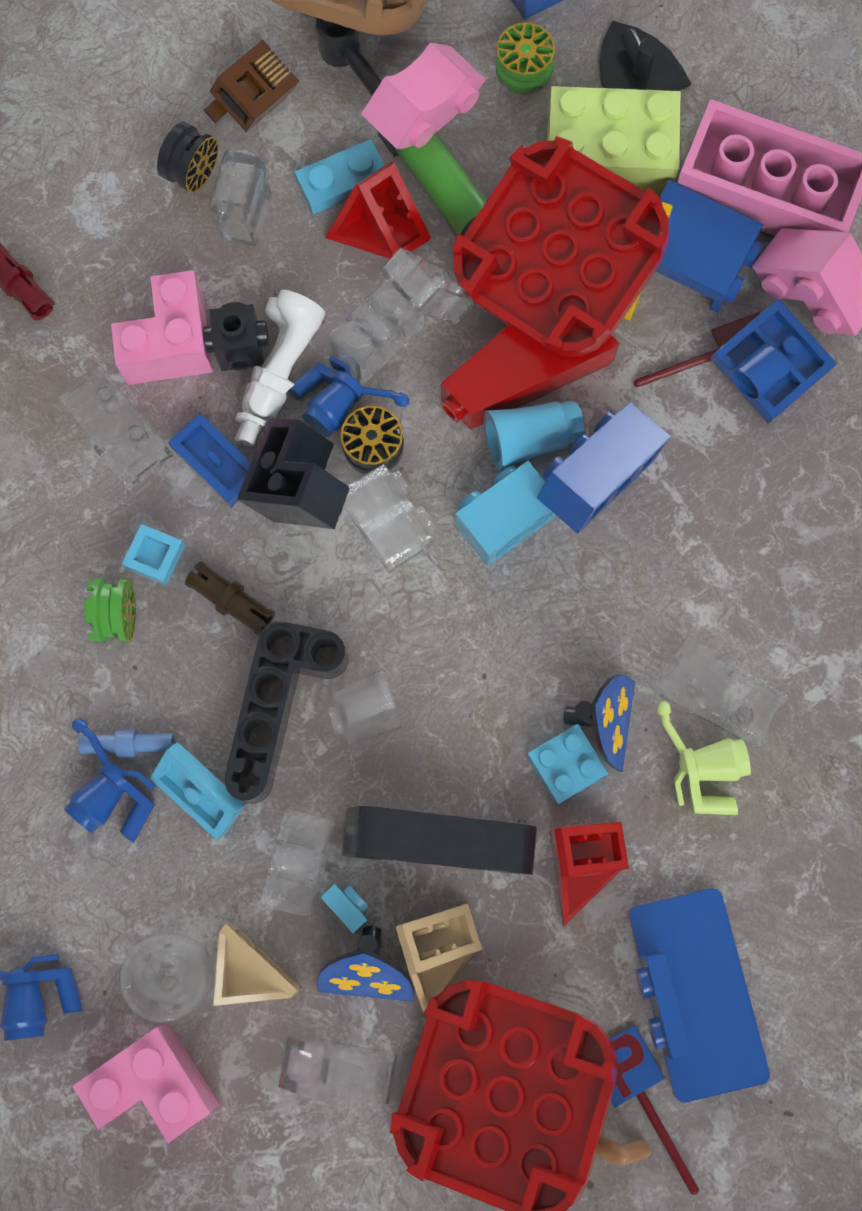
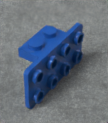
(697, 996)

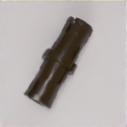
(229, 598)

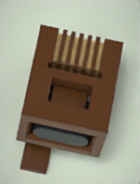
(251, 87)

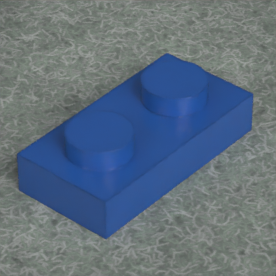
(212, 458)

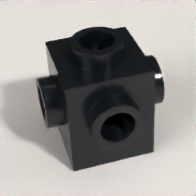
(236, 336)

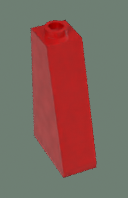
(513, 373)

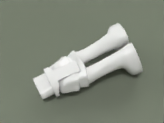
(266, 393)

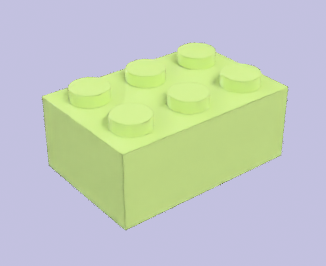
(622, 130)

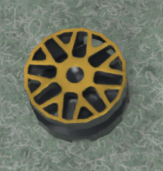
(187, 157)
(372, 439)

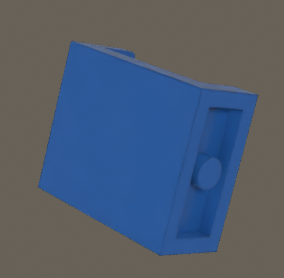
(707, 244)

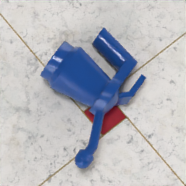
(331, 406)
(98, 798)
(23, 1004)

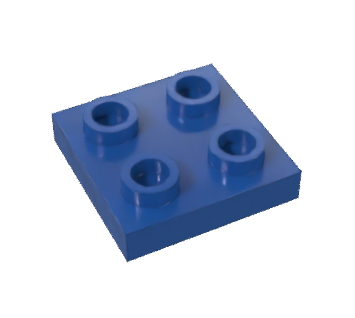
(773, 361)

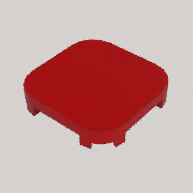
(561, 248)
(505, 1098)

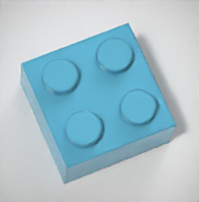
(567, 764)

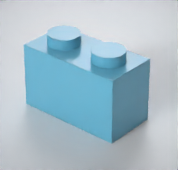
(503, 513)

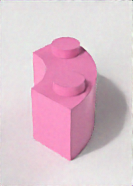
(423, 97)

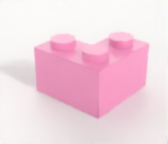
(819, 270)
(172, 340)
(153, 1072)

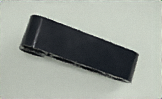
(276, 712)
(439, 840)

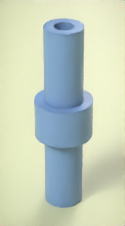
(128, 743)

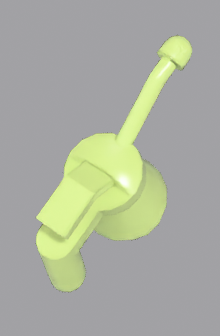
(716, 762)

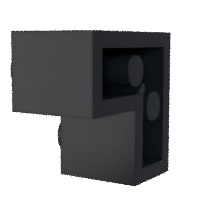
(290, 477)

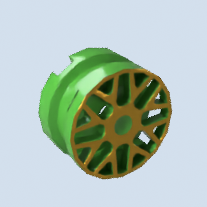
(528, 44)
(110, 610)

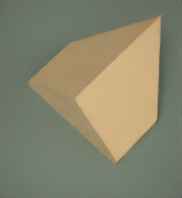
(438, 949)
(247, 972)

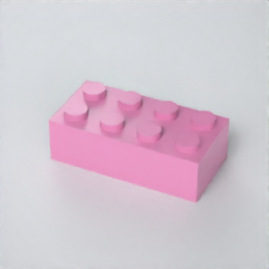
(773, 172)

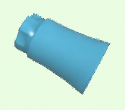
(531, 431)

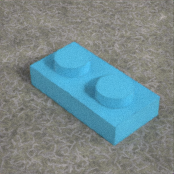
(334, 177)
(197, 791)

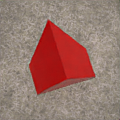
(380, 216)
(586, 862)

